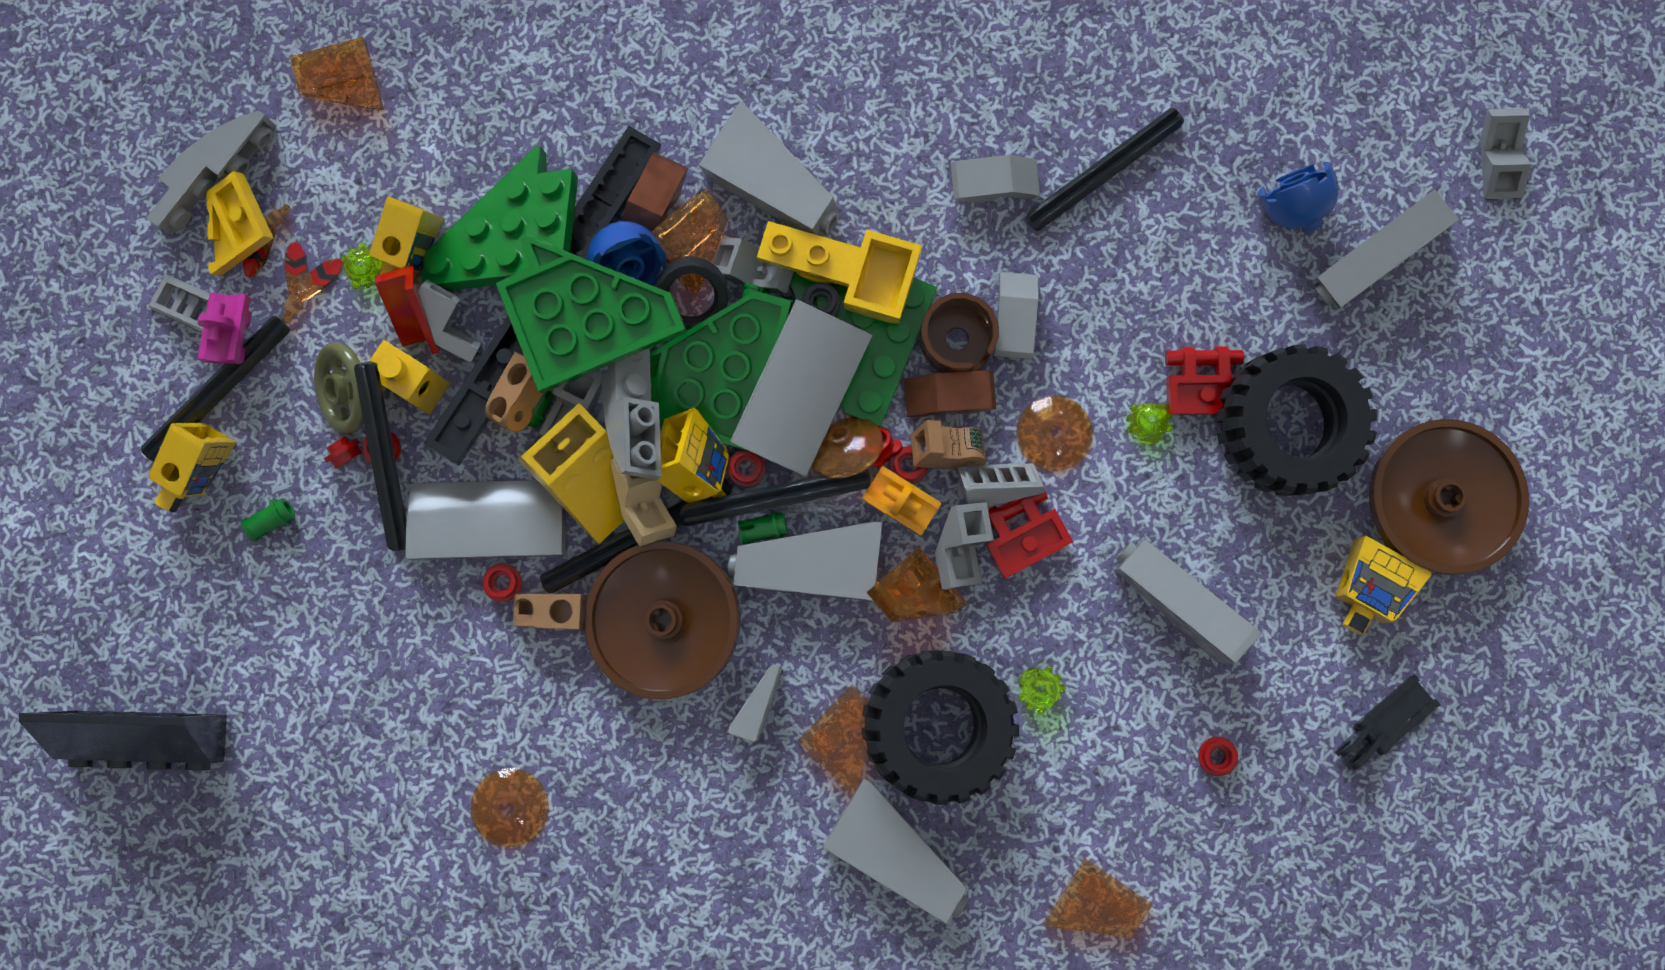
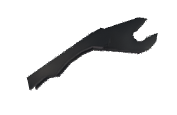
(1388, 722)

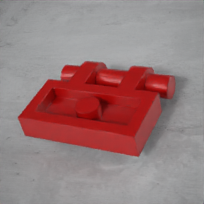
(1199, 393)
(1029, 542)

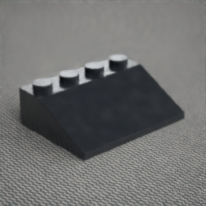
(129, 737)

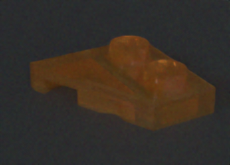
(338, 75)
(692, 231)
(915, 591)
(838, 738)
(1098, 904)

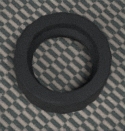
(701, 267)

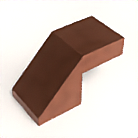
(655, 192)
(950, 393)

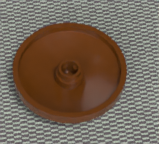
(1449, 497)
(662, 620)

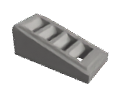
(164, 294)
(995, 484)
(754, 713)

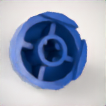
(1302, 198)
(628, 250)

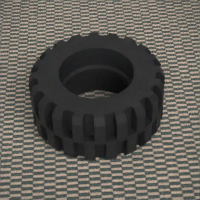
(1343, 409)
(991, 733)

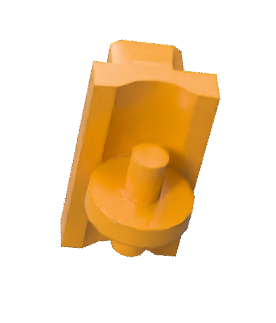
(901, 501)

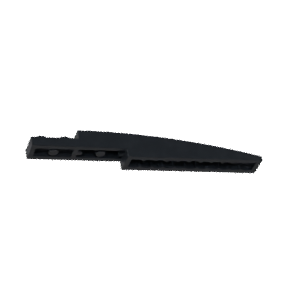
(597, 208)

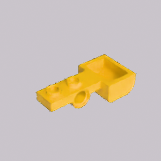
(875, 273)

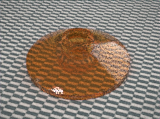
(1040, 446)
(848, 448)
(529, 804)

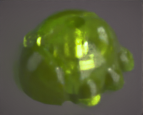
(364, 273)
(1146, 431)
(1029, 684)

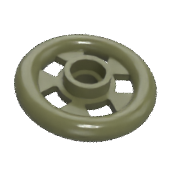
(339, 388)

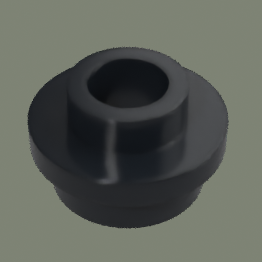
(823, 290)

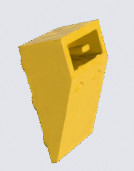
(577, 472)

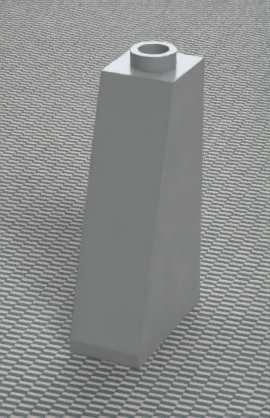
(766, 174)
(1385, 250)
(817, 563)
(1186, 602)
(889, 850)

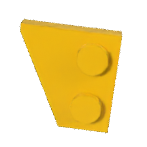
(234, 223)

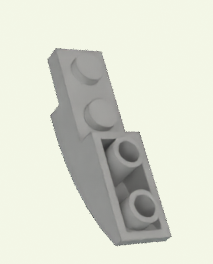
(210, 157)
(632, 417)

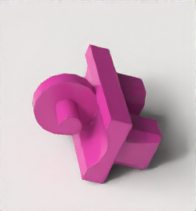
(224, 328)

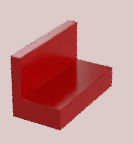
(404, 307)

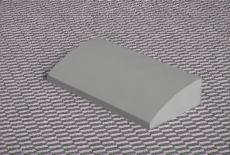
(801, 388)
(483, 521)

